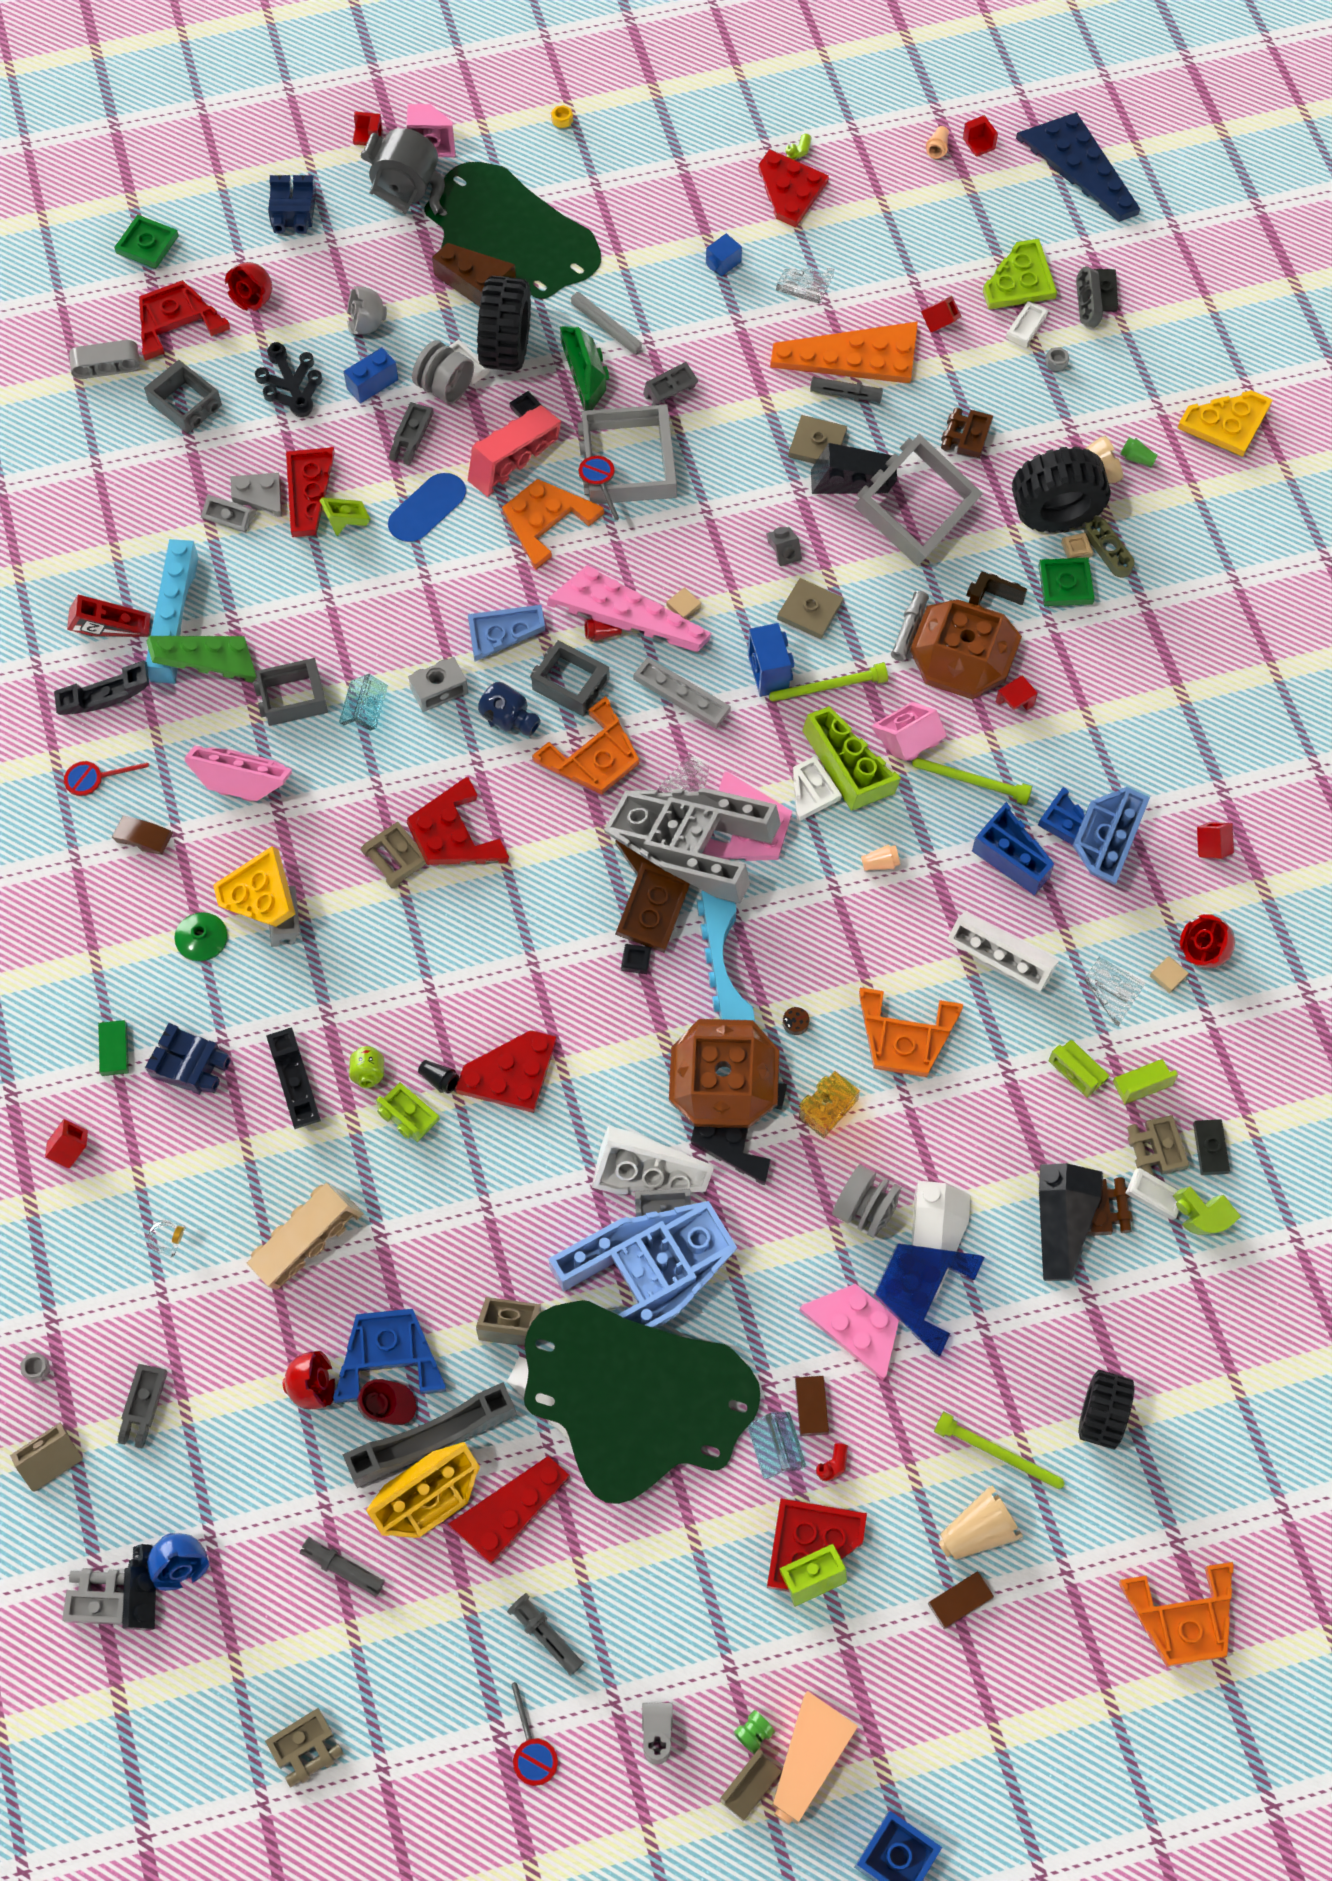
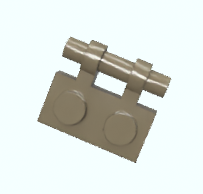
(1166, 1144)
(299, 1739)

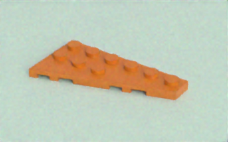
(869, 353)

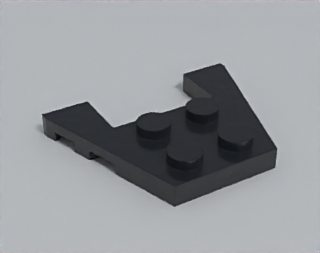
(729, 1144)

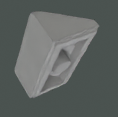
(227, 513)

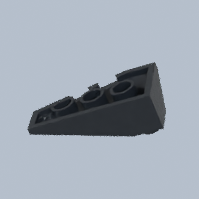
(1067, 1208)

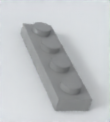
(682, 692)

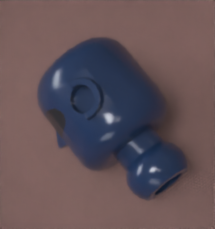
(507, 709)

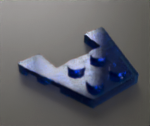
(912, 1283)

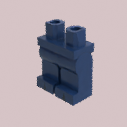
(291, 205)
(187, 1061)

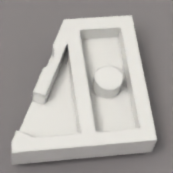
(813, 788)

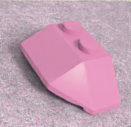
(236, 772)

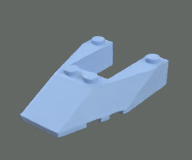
(659, 1255)

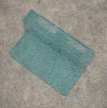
(364, 702)
(776, 1444)

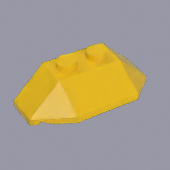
(425, 1493)

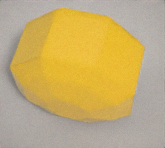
(562, 116)

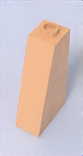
(813, 1751)

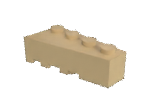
(303, 1235)

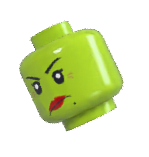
(366, 1067)

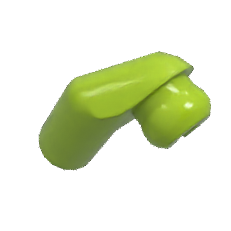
(796, 152)

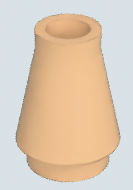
(938, 143)
(881, 859)

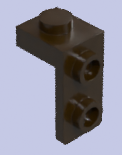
(993, 584)

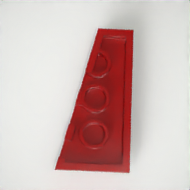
(307, 483)

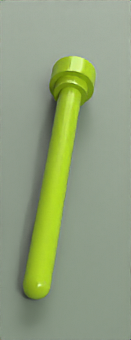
(877, 673)
(1019, 792)
(948, 1426)

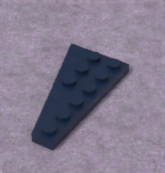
(1079, 159)

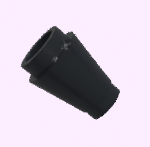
(439, 1076)

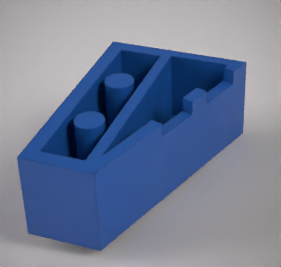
(1013, 851)

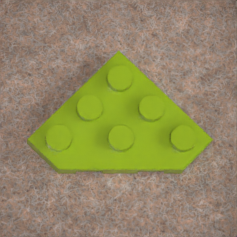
(1020, 277)

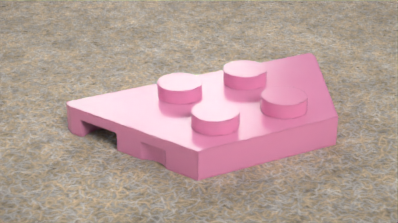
(856, 1325)

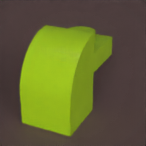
(1205, 1218)

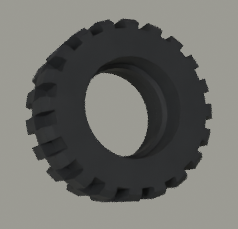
(504, 323)
(1061, 489)

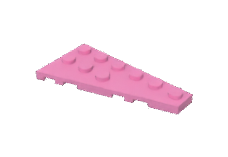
(626, 609)

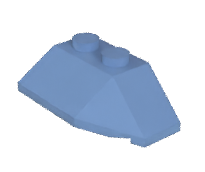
(1109, 832)

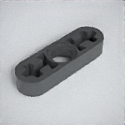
(1089, 310)

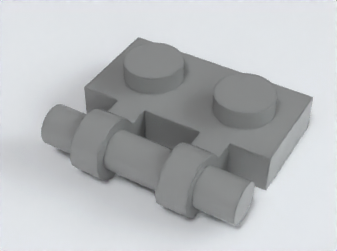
(94, 1606)

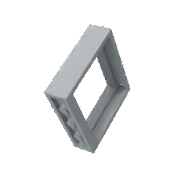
(628, 418)
(889, 526)

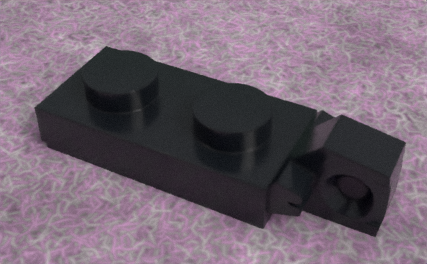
(139, 1592)

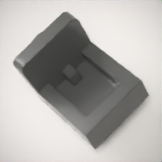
(785, 544)

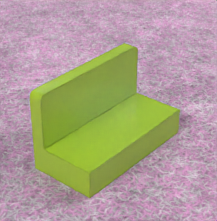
(1078, 1067)
(1144, 1081)
(814, 1575)

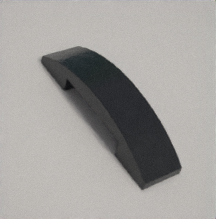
(104, 693)
(293, 1078)

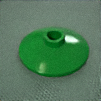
(203, 946)

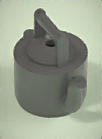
(403, 169)

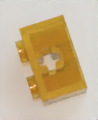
(823, 1117)

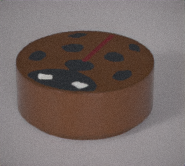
(796, 1021)

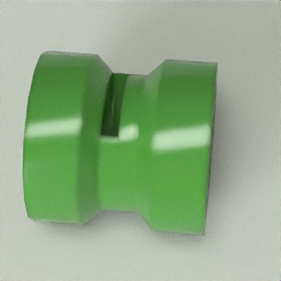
(754, 1732)

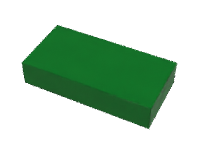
(113, 1048)

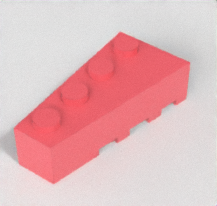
(511, 448)

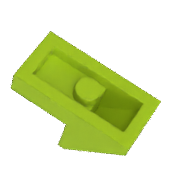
(344, 512)

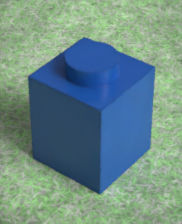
(723, 255)

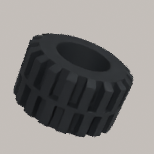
(1106, 1409)

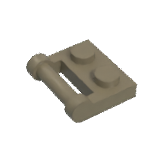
(400, 848)

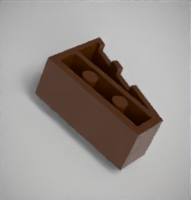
(468, 270)

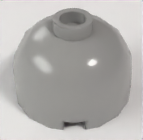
(365, 310)

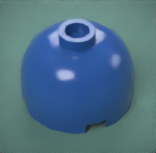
(175, 1560)

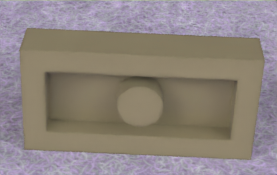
(46, 1457)
(750, 1785)

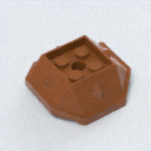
(960, 665)
(728, 1100)

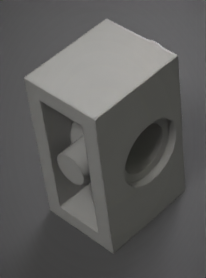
(431, 695)

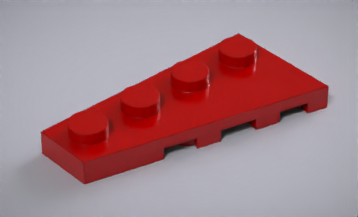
(505, 1513)

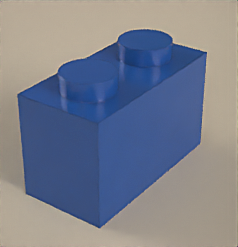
(371, 375)

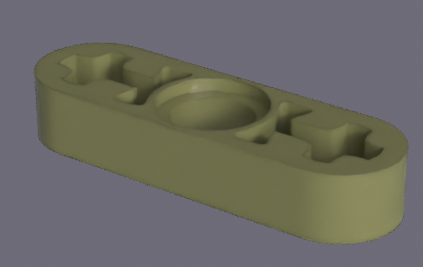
(1109, 557)

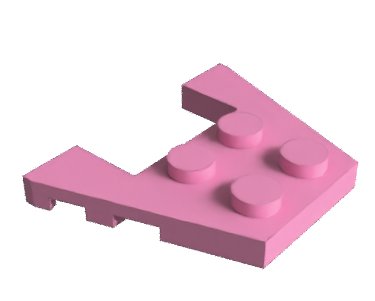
(744, 847)

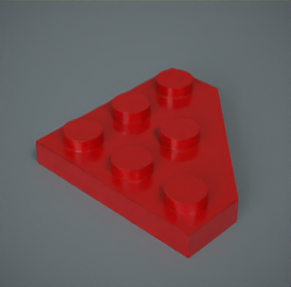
(790, 186)
(511, 1072)
(808, 1528)

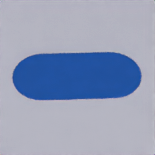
(426, 507)

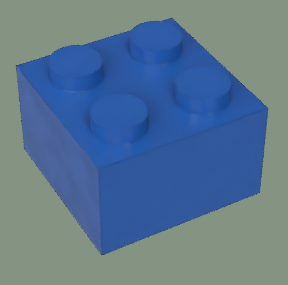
(769, 658)
(897, 1852)

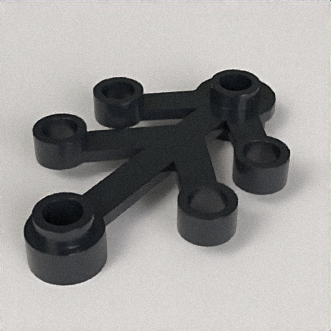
(290, 382)

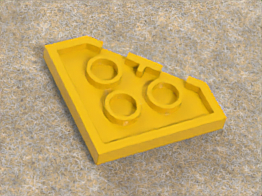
(1227, 420)
(258, 890)

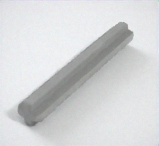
(606, 323)

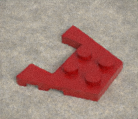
(170, 309)
(443, 835)

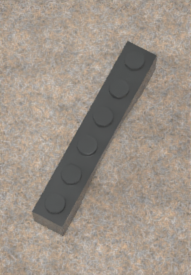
(398, 1451)

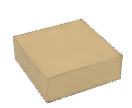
(1077, 546)
(684, 603)
(1169, 974)

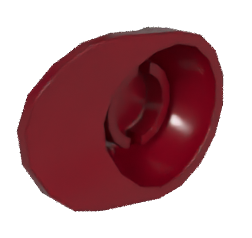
(386, 1402)

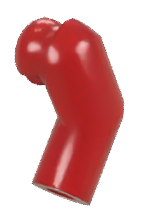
(835, 1466)

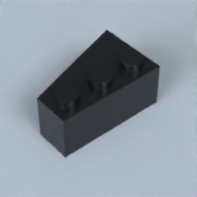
(848, 470)

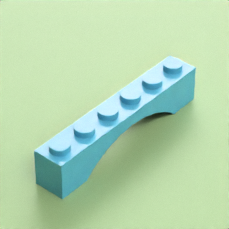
(176, 580)
(718, 920)

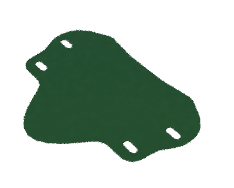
(512, 224)
(635, 1396)

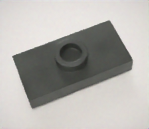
(1108, 289)
(1211, 1147)

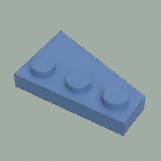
(503, 628)

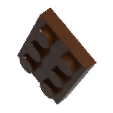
(652, 908)

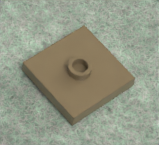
(813, 437)
(810, 608)

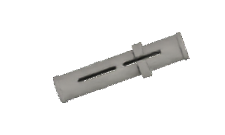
(913, 616)

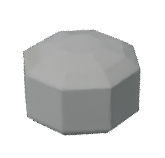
(1057, 359)
(35, 1367)

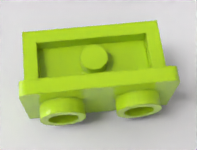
(407, 1111)

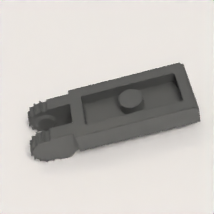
(411, 431)
(142, 1403)

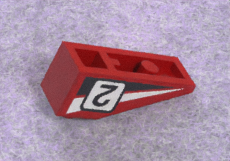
(103, 618)

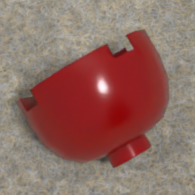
(249, 285)
(1207, 941)
(308, 1381)

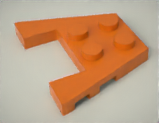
(538, 510)
(599, 761)
(903, 1044)
(1188, 1629)

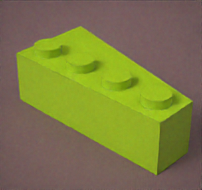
(849, 762)

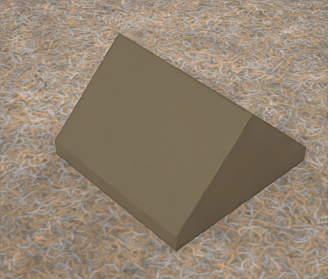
(506, 1320)

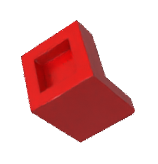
(365, 125)
(980, 135)
(941, 314)
(1017, 693)
(1215, 840)
(66, 1143)

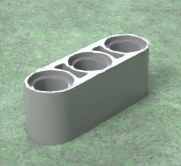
(104, 359)

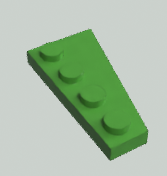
(205, 653)

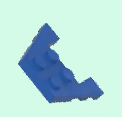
(384, 1342)

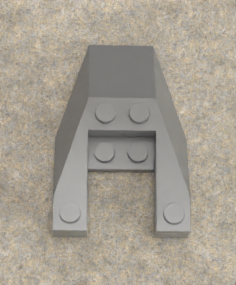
(678, 825)

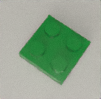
(146, 241)
(1066, 581)

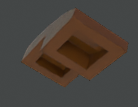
(143, 834)

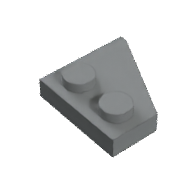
(258, 492)

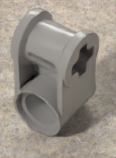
(657, 1726)

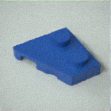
(1063, 817)

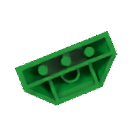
(584, 365)

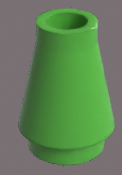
(1137, 452)

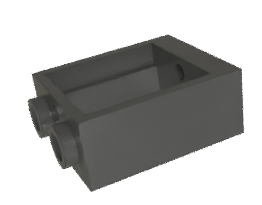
(169, 382)
(285, 674)
(577, 703)

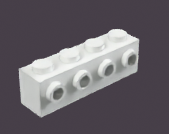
(1002, 951)

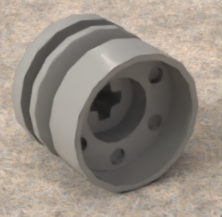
(443, 372)
(867, 1201)

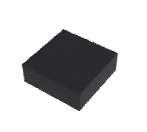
(524, 403)
(636, 959)

